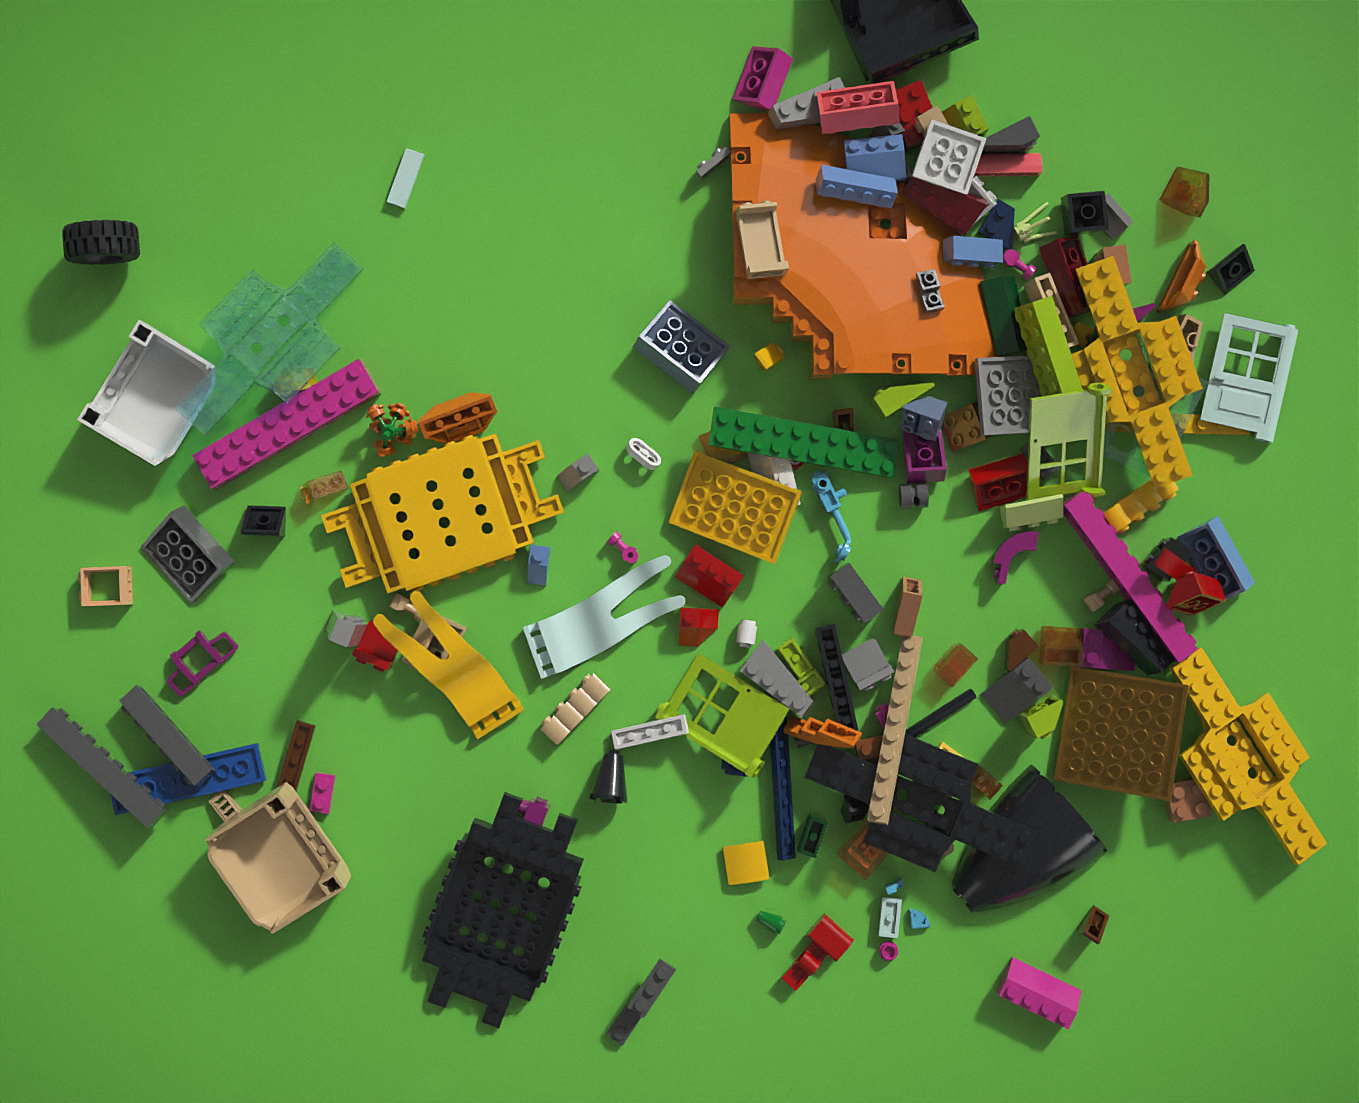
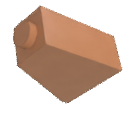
(907, 607)

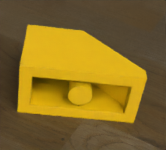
(768, 357)

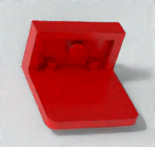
(375, 649)

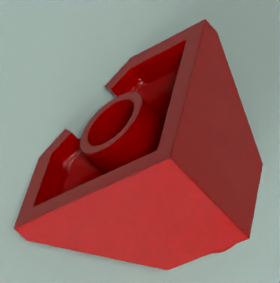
(697, 625)

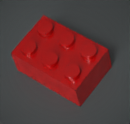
(912, 103)

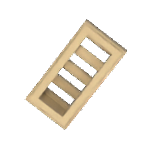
(222, 813)

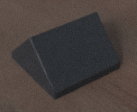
(1232, 269)
(264, 521)

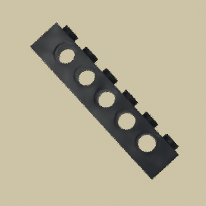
(836, 676)

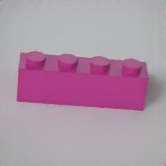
(1039, 993)

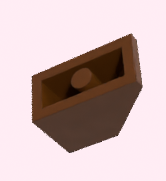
(1018, 648)

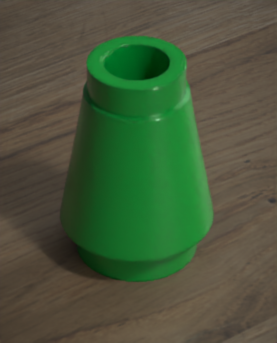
(771, 921)

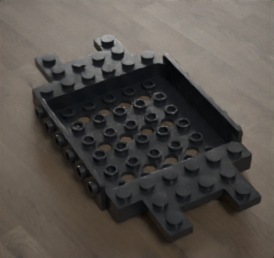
(481, 968)

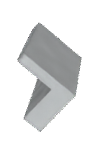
(1117, 218)

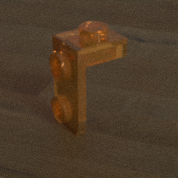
(323, 486)

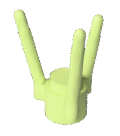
(1023, 231)

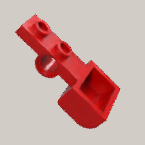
(826, 940)

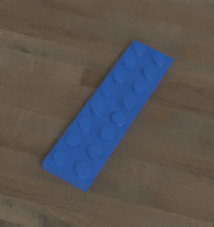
(233, 766)

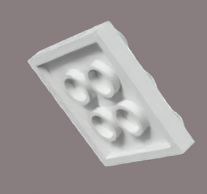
(948, 157)

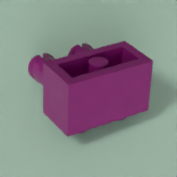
(535, 810)

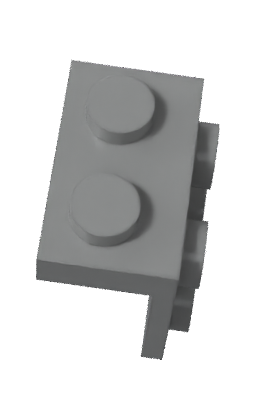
(867, 664)

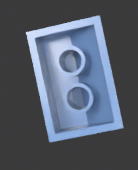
(877, 156)

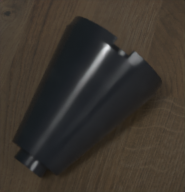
(610, 780)

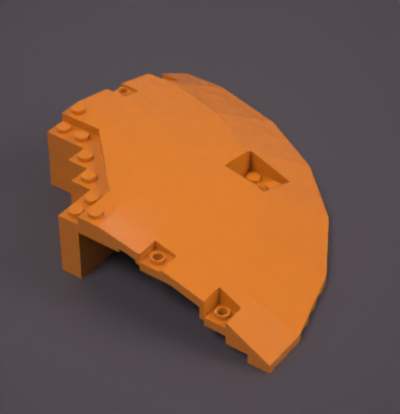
(847, 277)

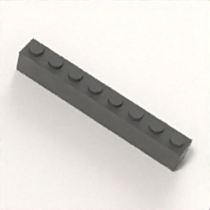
(102, 767)

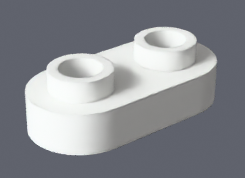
(643, 454)

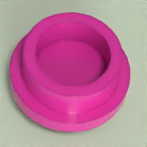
(888, 950)

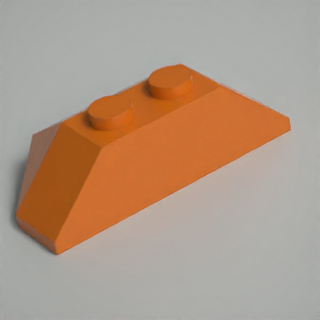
(1185, 279)
(458, 417)

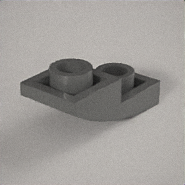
(928, 290)

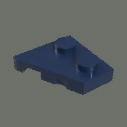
(1000, 224)

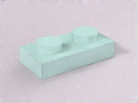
(889, 917)

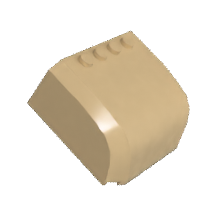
(277, 859)

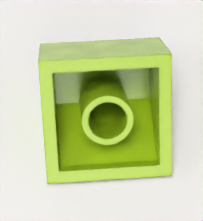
(966, 116)

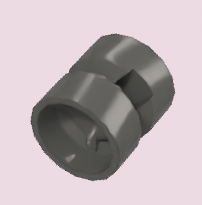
(913, 495)

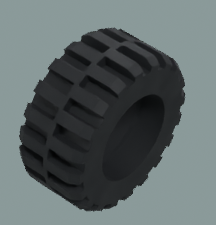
(101, 242)

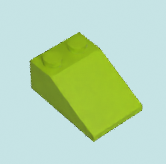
(894, 398)

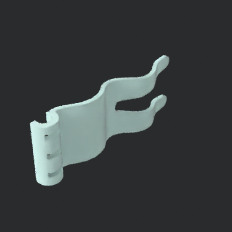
(590, 628)

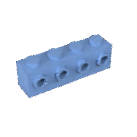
(856, 186)

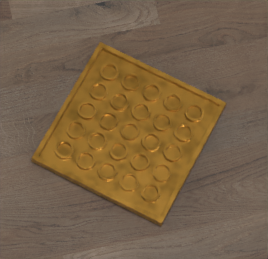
(1121, 733)

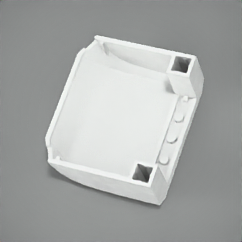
(142, 395)

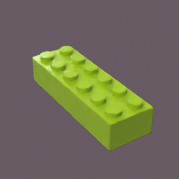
(1047, 347)

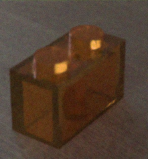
(954, 664)

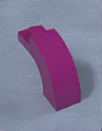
(1008, 549)

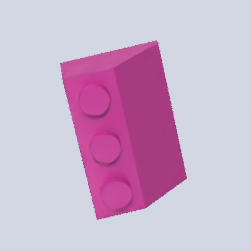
(762, 77)

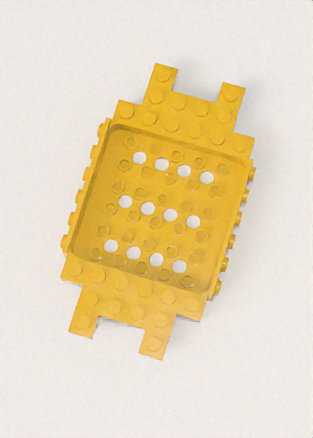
(504, 490)

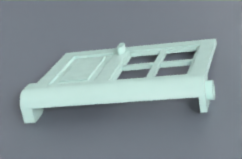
(1243, 400)

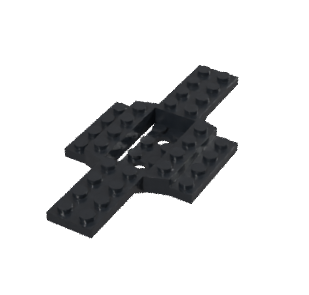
(939, 771)

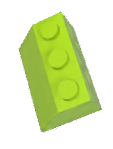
(1041, 717)

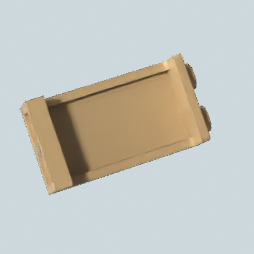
(761, 240)

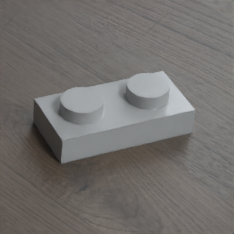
(717, 159)

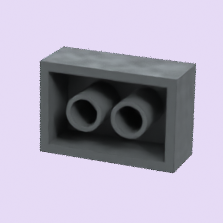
(854, 593)

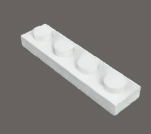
(650, 732)

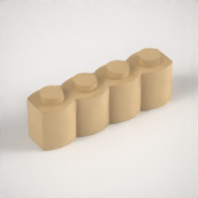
(575, 709)

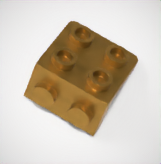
(963, 427)

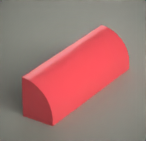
(1009, 164)

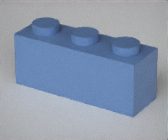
(972, 251)

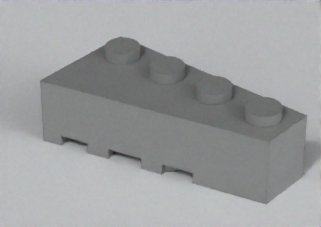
(345, 629)

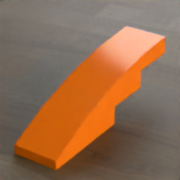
(826, 733)

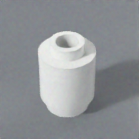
(746, 633)

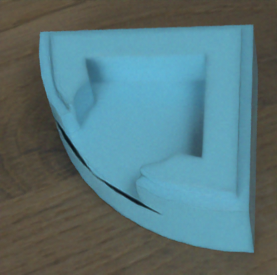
(893, 886)
(918, 919)

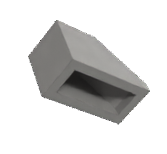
(577, 472)

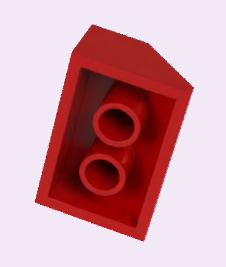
(999, 482)
(709, 576)
(1195, 594)

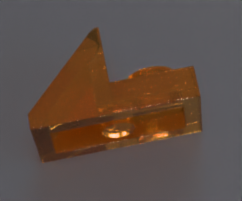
(985, 783)

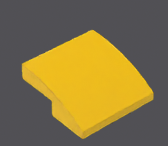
(746, 862)

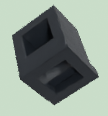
(853, 809)

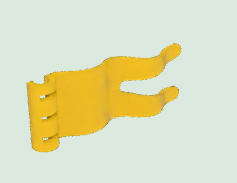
(463, 676)

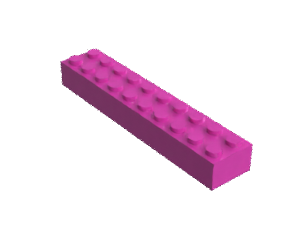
(286, 424)
(1124, 571)

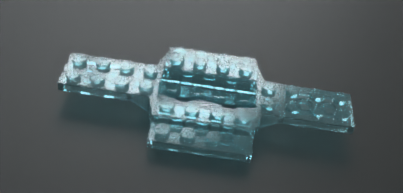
(250, 318)

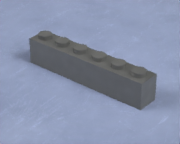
(167, 735)

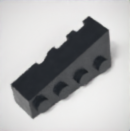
(1134, 636)

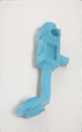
(830, 501)

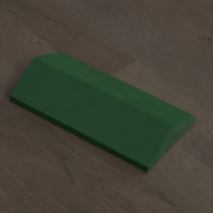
(1000, 299)

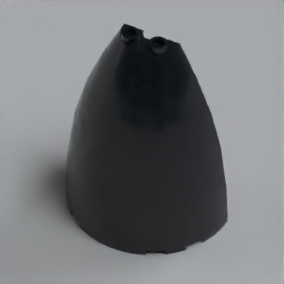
(1060, 850)

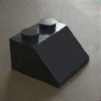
(1084, 213)
(1173, 546)

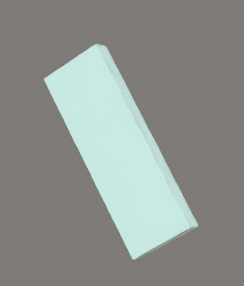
(405, 178)

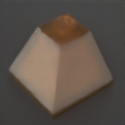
(1187, 191)

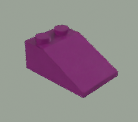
(923, 458)
(1103, 653)

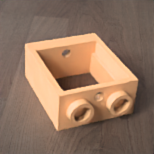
(125, 585)

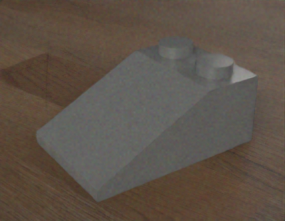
(1013, 139)
(1017, 690)

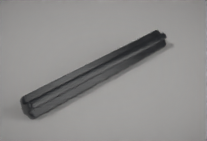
(941, 713)

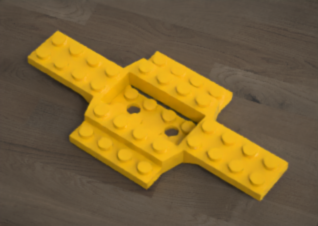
(1168, 359)
(1223, 768)

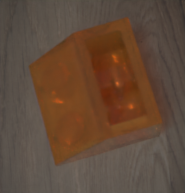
(1061, 646)

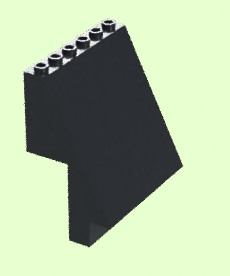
(903, 34)

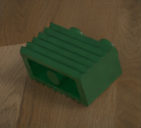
(812, 835)

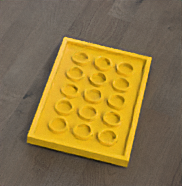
(735, 507)

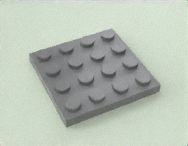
(1005, 394)

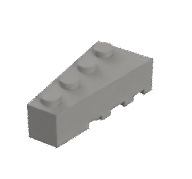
(800, 108)
(775, 678)

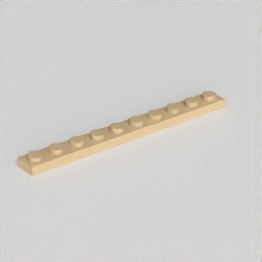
(895, 730)

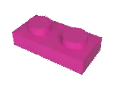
(322, 792)

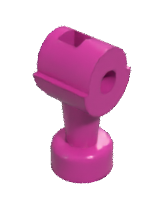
(1011, 259)
(628, 553)

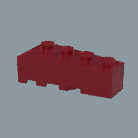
(951, 207)

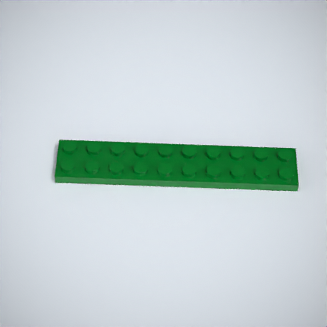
(803, 442)

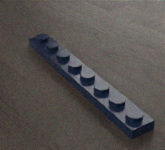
(782, 794)

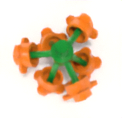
(387, 430)

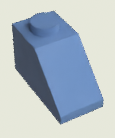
(538, 564)

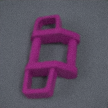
(195, 678)

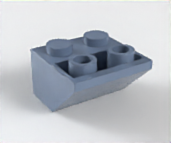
(923, 417)

